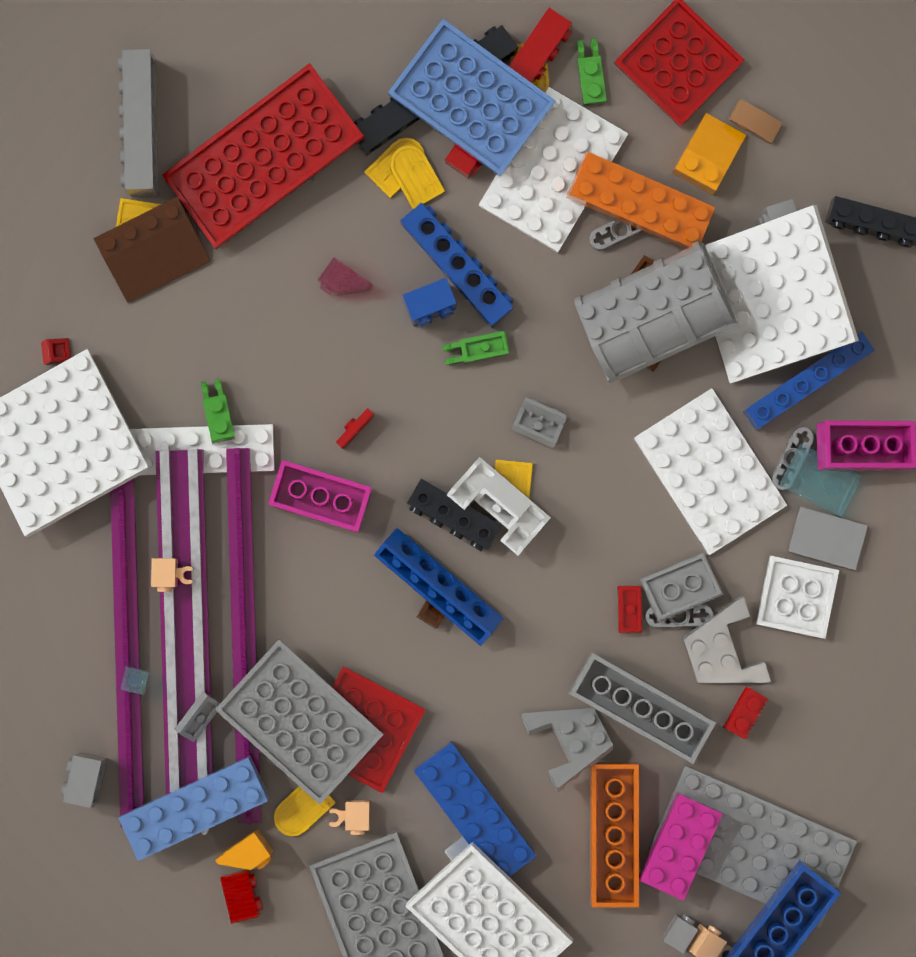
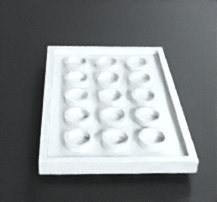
(537, 180)
(710, 471)
(485, 912)

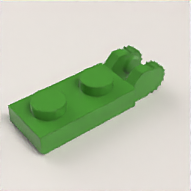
(591, 75)
(478, 348)
(217, 414)

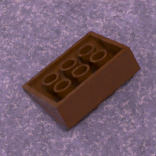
(152, 249)

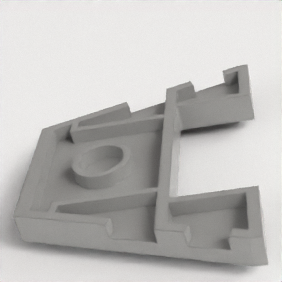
(714, 653)
(579, 735)

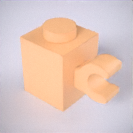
(166, 574)
(355, 816)
(708, 943)

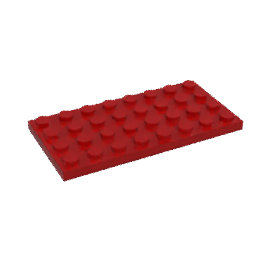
(263, 156)

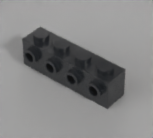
(872, 220)
(446, 512)

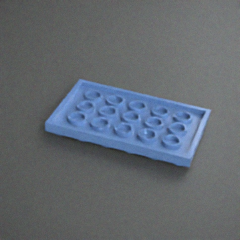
(471, 97)

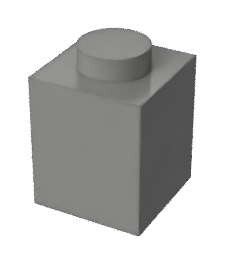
(680, 932)

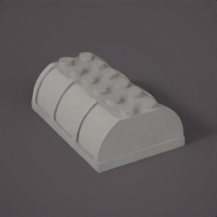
(655, 312)

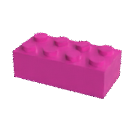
(866, 445)
(320, 496)
(680, 846)

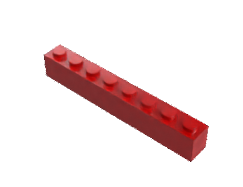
(530, 64)

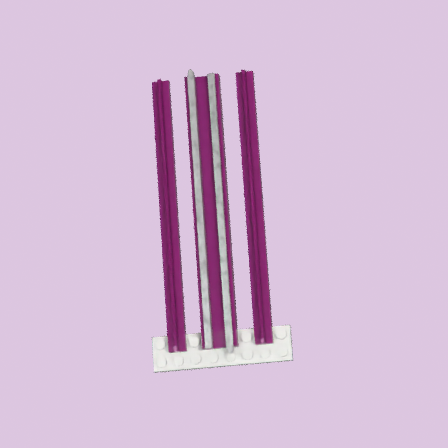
(179, 461)

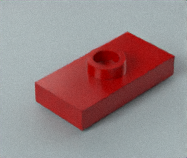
(353, 428)
(629, 609)

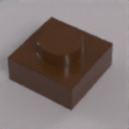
(430, 615)

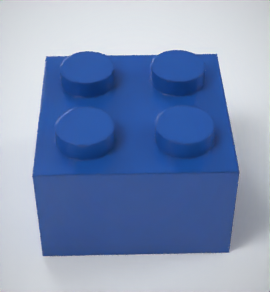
(430, 302)

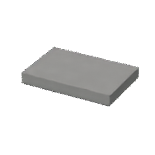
(827, 538)
(681, 587)

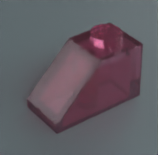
(342, 280)

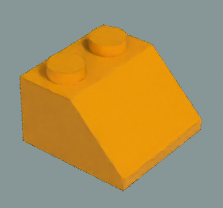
(247, 853)

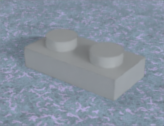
(198, 717)

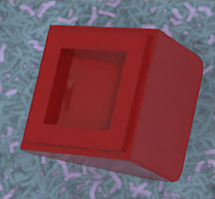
(55, 350)

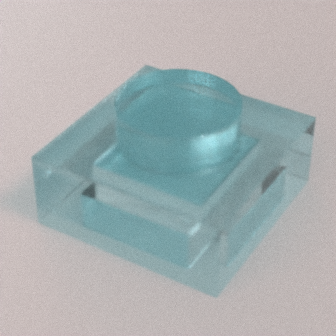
(135, 680)

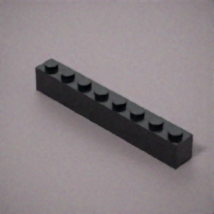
(394, 118)

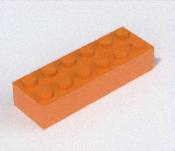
(639, 201)
(614, 835)

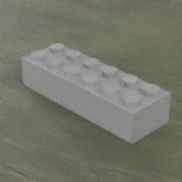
(140, 123)
(642, 708)

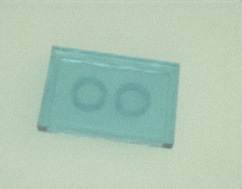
(823, 488)

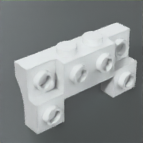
(502, 501)

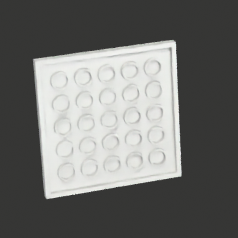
(781, 295)
(63, 444)

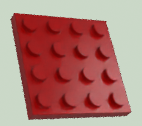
(679, 61)
(387, 712)

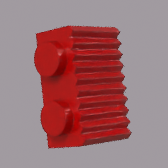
(745, 712)
(240, 896)

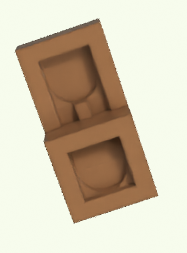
(755, 120)

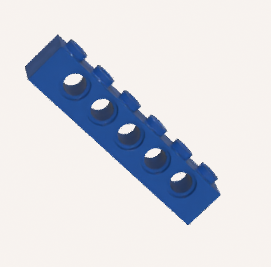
(426, 215)
(807, 381)
(438, 586)

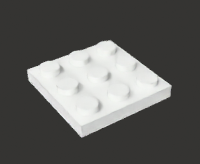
(797, 597)

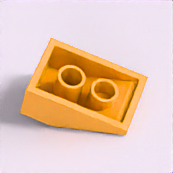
(709, 154)

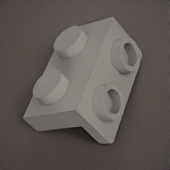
(539, 422)

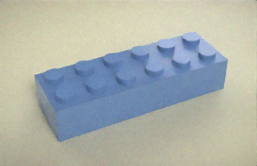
(194, 808)

